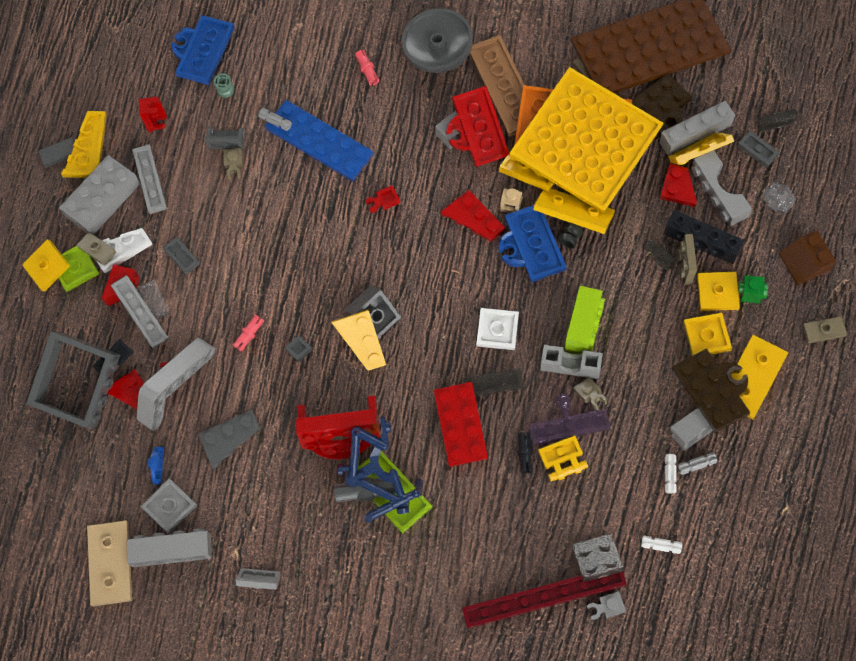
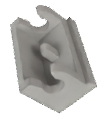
(690, 429)

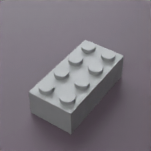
(99, 195)

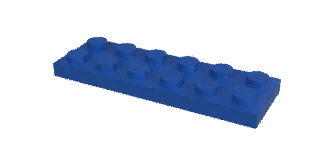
(321, 141)

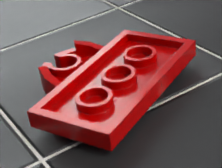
(477, 127)

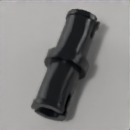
(525, 453)

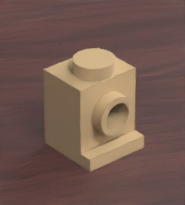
(513, 198)

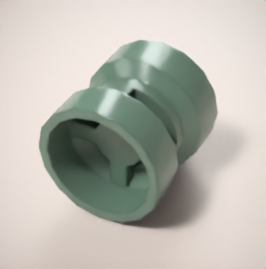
(223, 85)

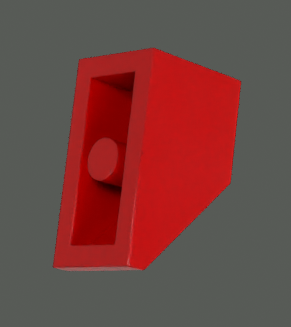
(118, 272)

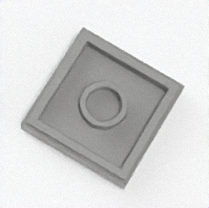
(169, 506)

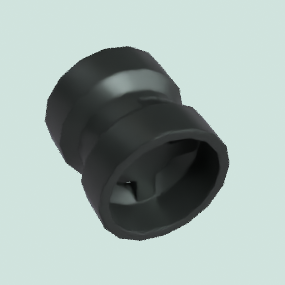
(570, 235)

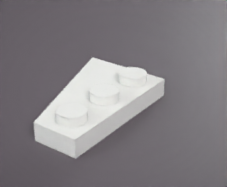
(126, 247)

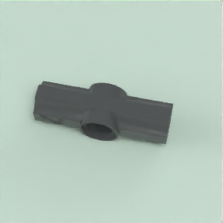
(347, 493)

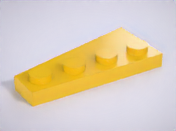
(88, 146)

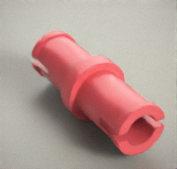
(366, 67)
(248, 333)

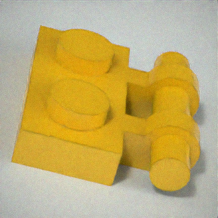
(562, 452)

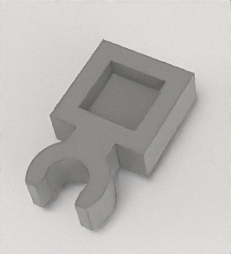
(609, 605)

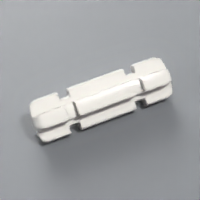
(670, 473)
(661, 544)

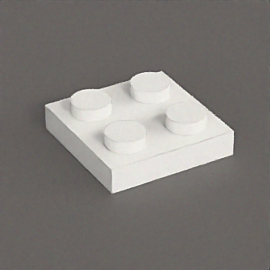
(497, 329)

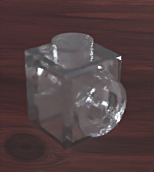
(779, 197)

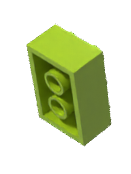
(584, 321)

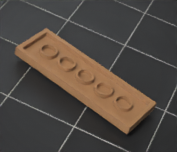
(501, 79)

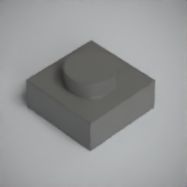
(298, 348)

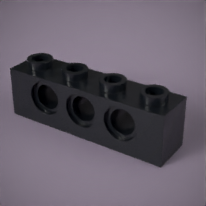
(705, 237)

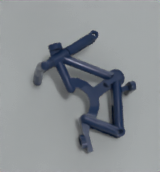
(355, 476)

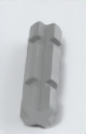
(274, 119)
(697, 463)

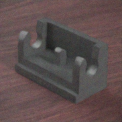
(225, 139)

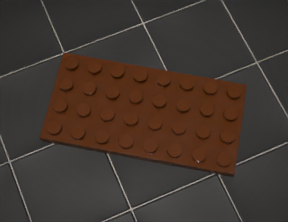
(650, 45)

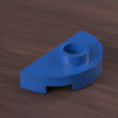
(155, 463)

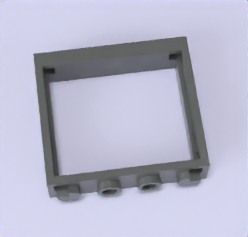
(46, 371)

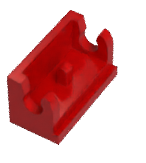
(151, 112)

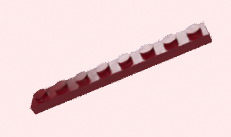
(539, 598)

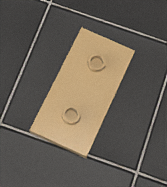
(108, 563)

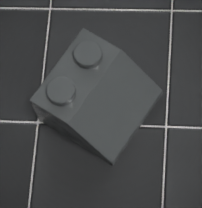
(379, 307)

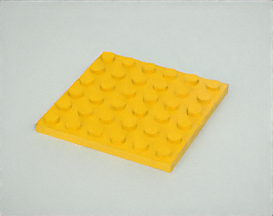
(586, 139)

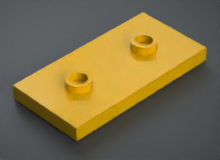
(573, 210)
(761, 364)

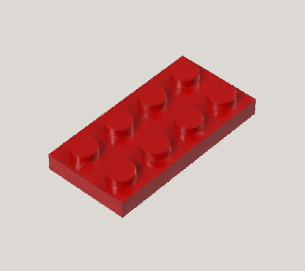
(460, 424)

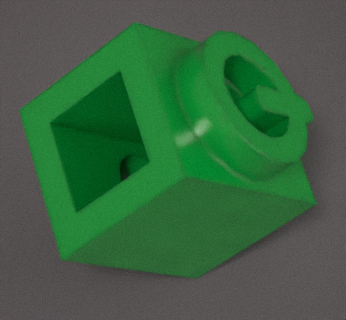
(753, 289)

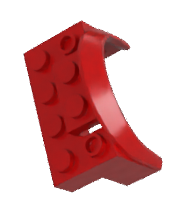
(328, 426)

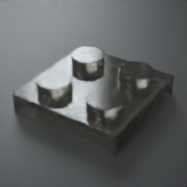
(597, 557)

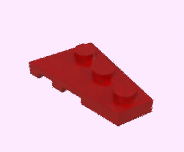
(474, 215)

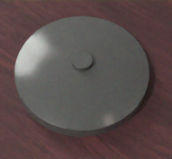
(437, 40)

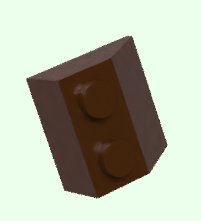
(808, 257)

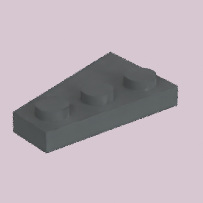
(226, 437)

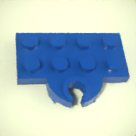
(201, 49)
(532, 244)

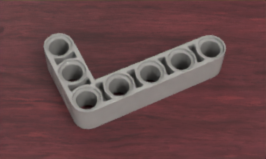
(161, 385)

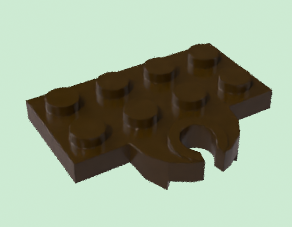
(663, 101)
(714, 389)

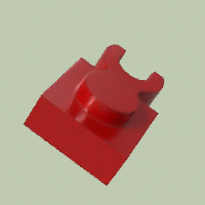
(386, 198)

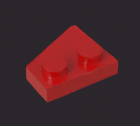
(678, 186)
(127, 389)

